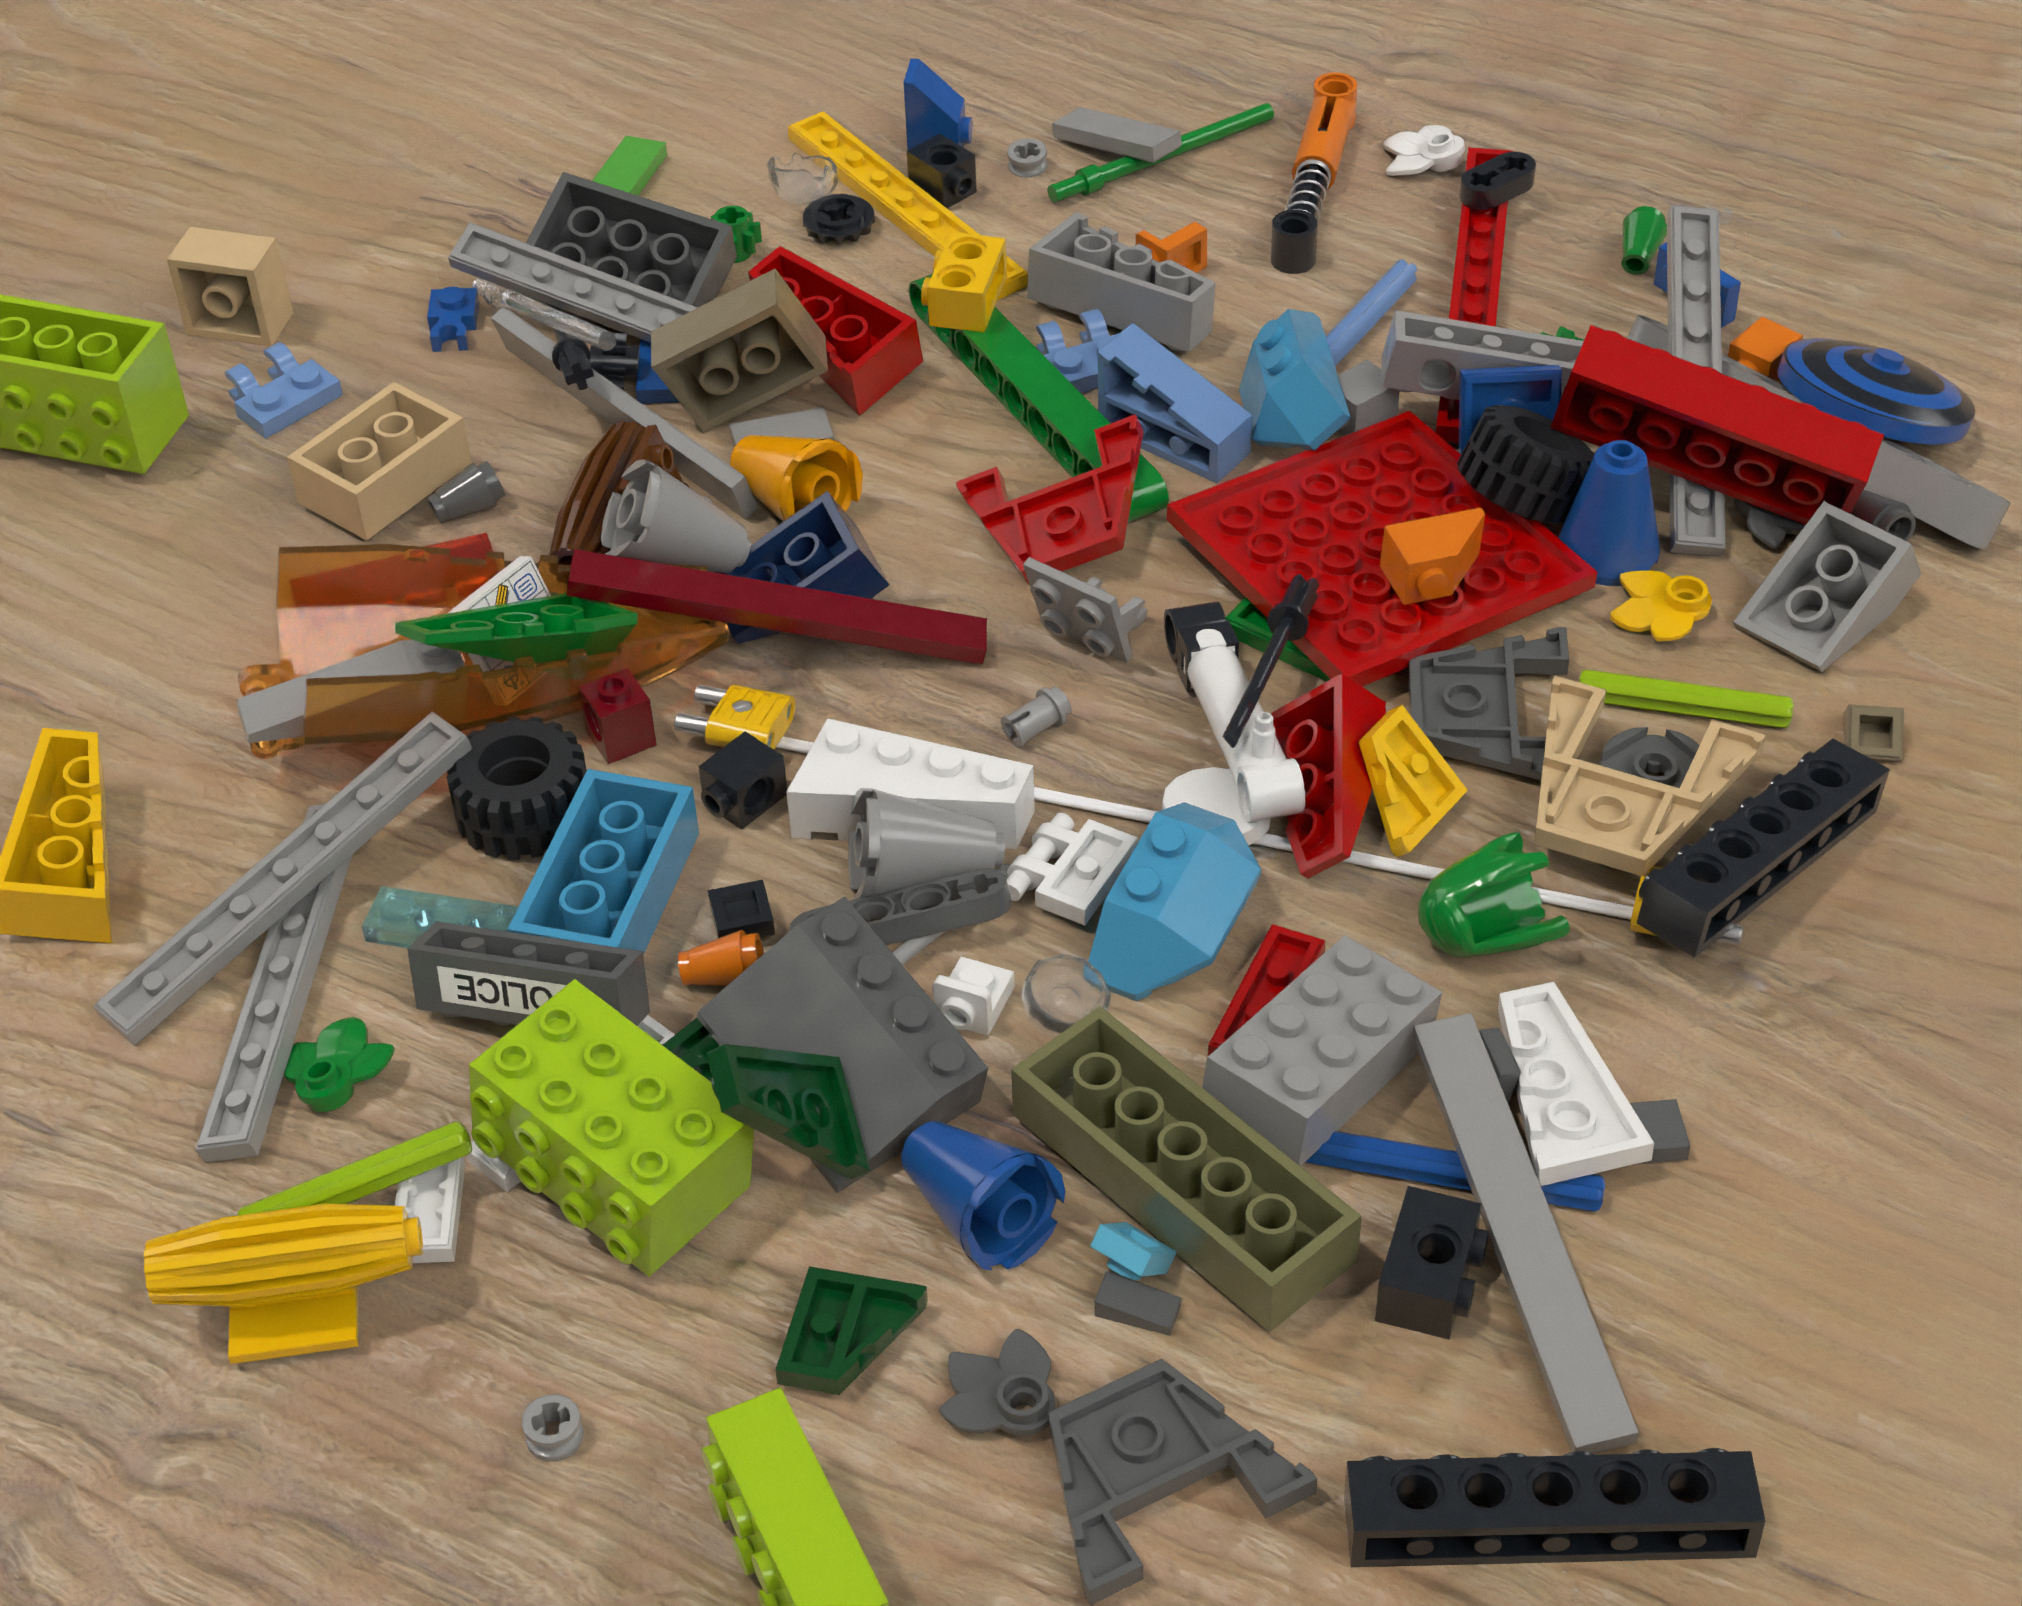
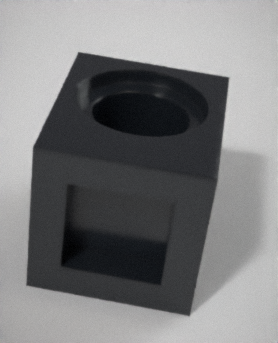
(943, 169)
(743, 780)

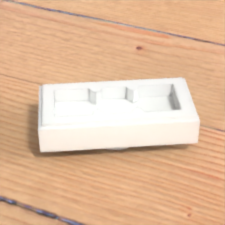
(437, 1203)

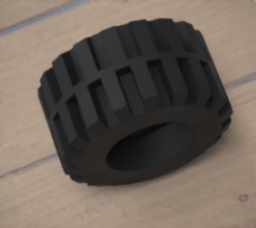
(1524, 463)
(515, 785)

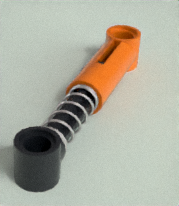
(1314, 172)

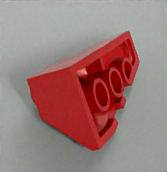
(1324, 738)

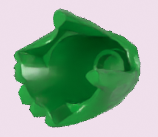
(1488, 902)

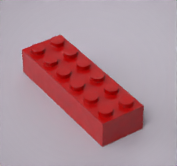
(1715, 428)

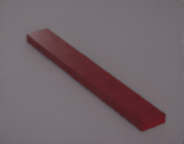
(777, 607)

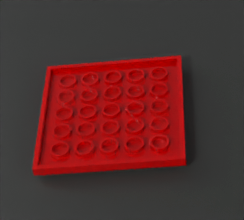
(1327, 521)

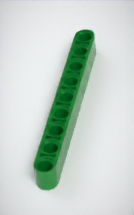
(1040, 399)

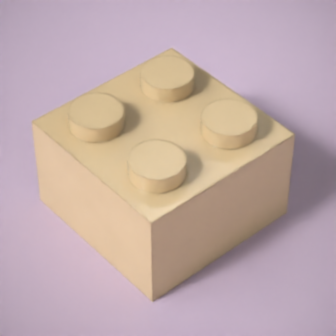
(230, 286)

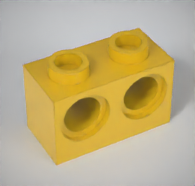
(965, 282)

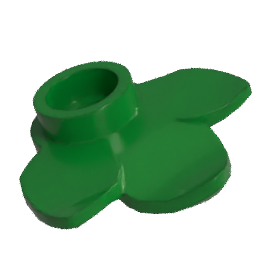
(330, 1067)

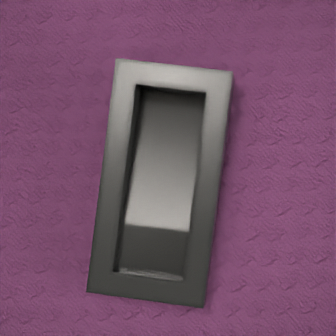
(1136, 1304)

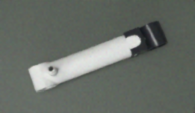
(1211, 667)

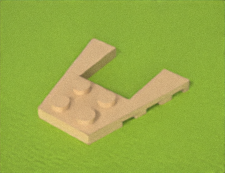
(1615, 814)

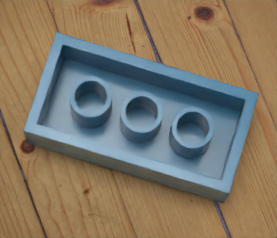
(611, 862)

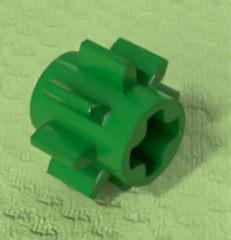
(745, 231)

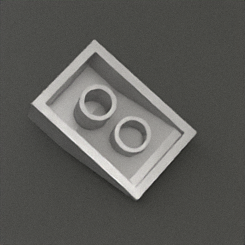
(1830, 588)

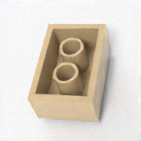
(379, 460)

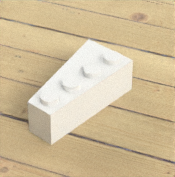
(920, 770)

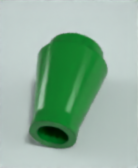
(1642, 235)

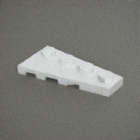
(1565, 1093)

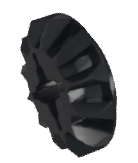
(827, 218)

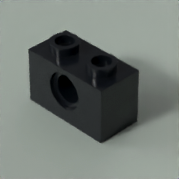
(1411, 1287)

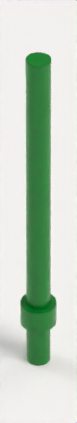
(1092, 178)

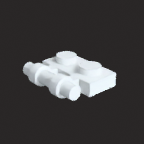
(1080, 876)

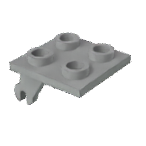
(1084, 610)

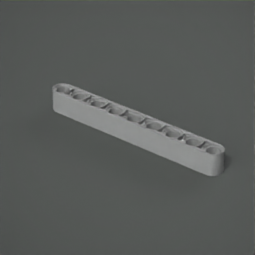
(1898, 473)

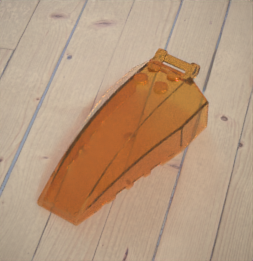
(347, 604)

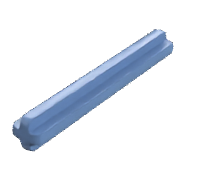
(1370, 309)

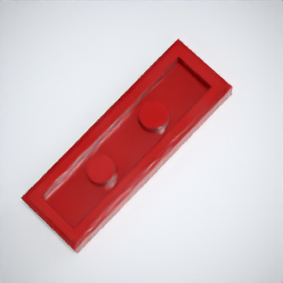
(1276, 964)

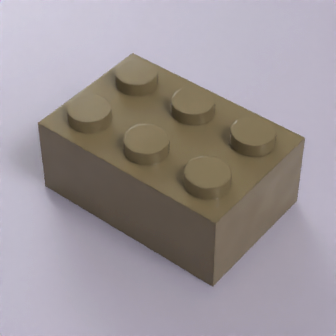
(739, 350)

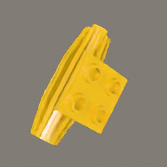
(284, 1272)

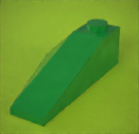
(526, 628)

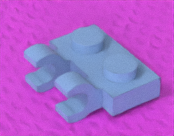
(1078, 362)
(288, 398)

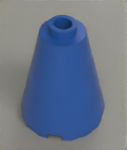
(1614, 514)
(984, 1192)

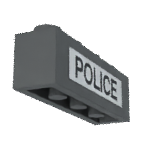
(513, 974)

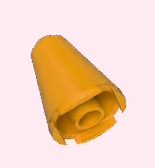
(797, 470)

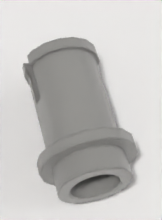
(1045, 710)

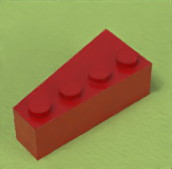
(866, 339)

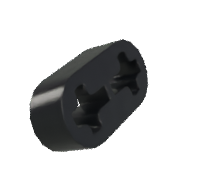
(1497, 180)

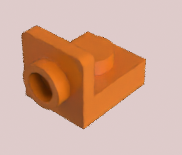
(1184, 246)

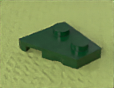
(844, 1327)

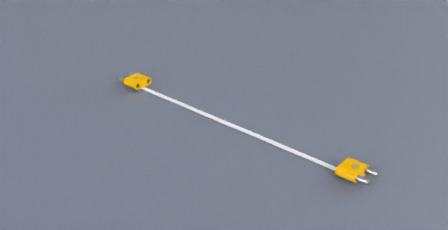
(769, 715)

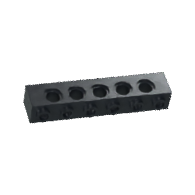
(1760, 847)
(1585, 1527)

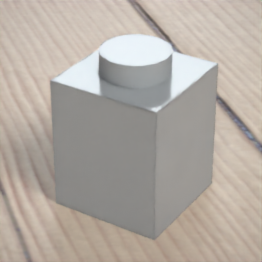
(1366, 397)

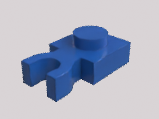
(452, 314)

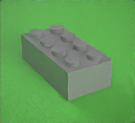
(1321, 1047)

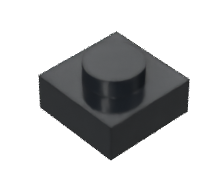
(741, 908)

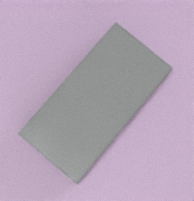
(806, 423)

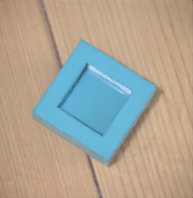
(1132, 1251)

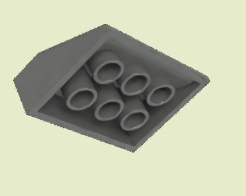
(636, 239)
(847, 996)

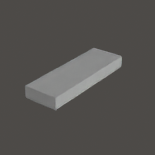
(1117, 134)

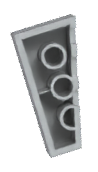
(1091, 270)

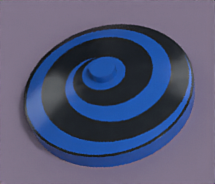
(1876, 390)

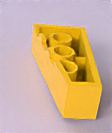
(57, 845)

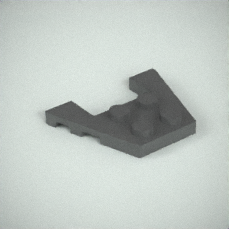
(1470, 703)
(1143, 1444)

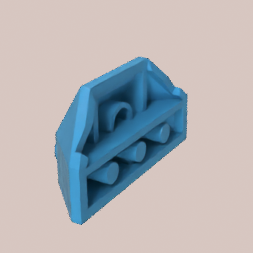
(1292, 384)
(1173, 901)

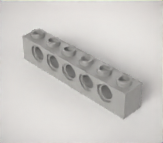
(1429, 351)

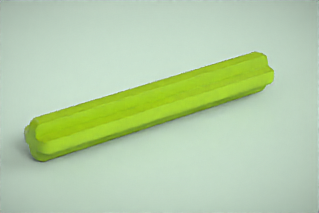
(1692, 699)
(373, 1172)

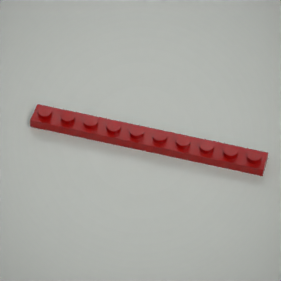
(1475, 277)

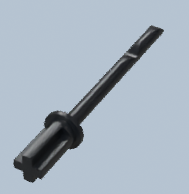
(572, 358)
(1287, 623)

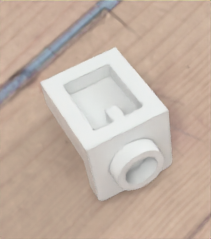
(973, 994)

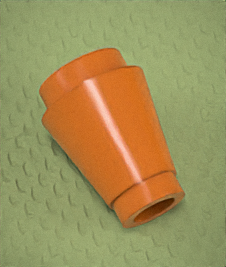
(719, 960)

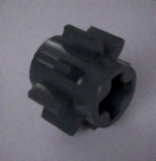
(618, 363)

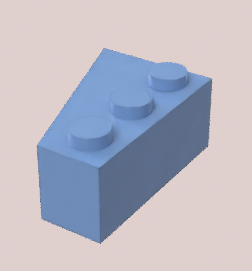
(1178, 409)

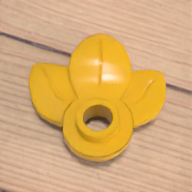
(1662, 604)

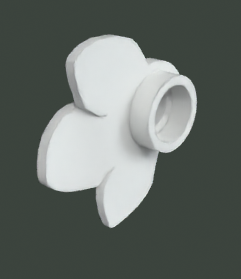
(1429, 148)

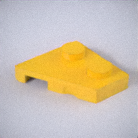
(1408, 779)

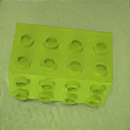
(86, 385)
(609, 1127)

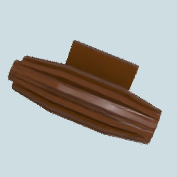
(599, 476)

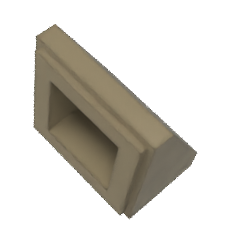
(1875, 731)

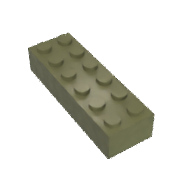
(1186, 1167)

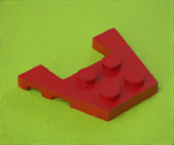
(1069, 519)

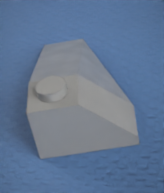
(280, 709)

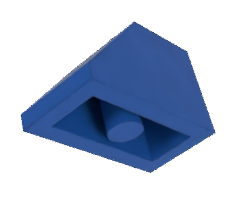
(933, 107)

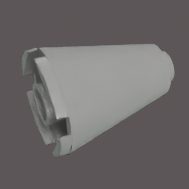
(671, 524)
(915, 843)

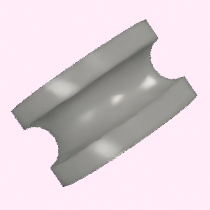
(1027, 158)
(534, 1424)

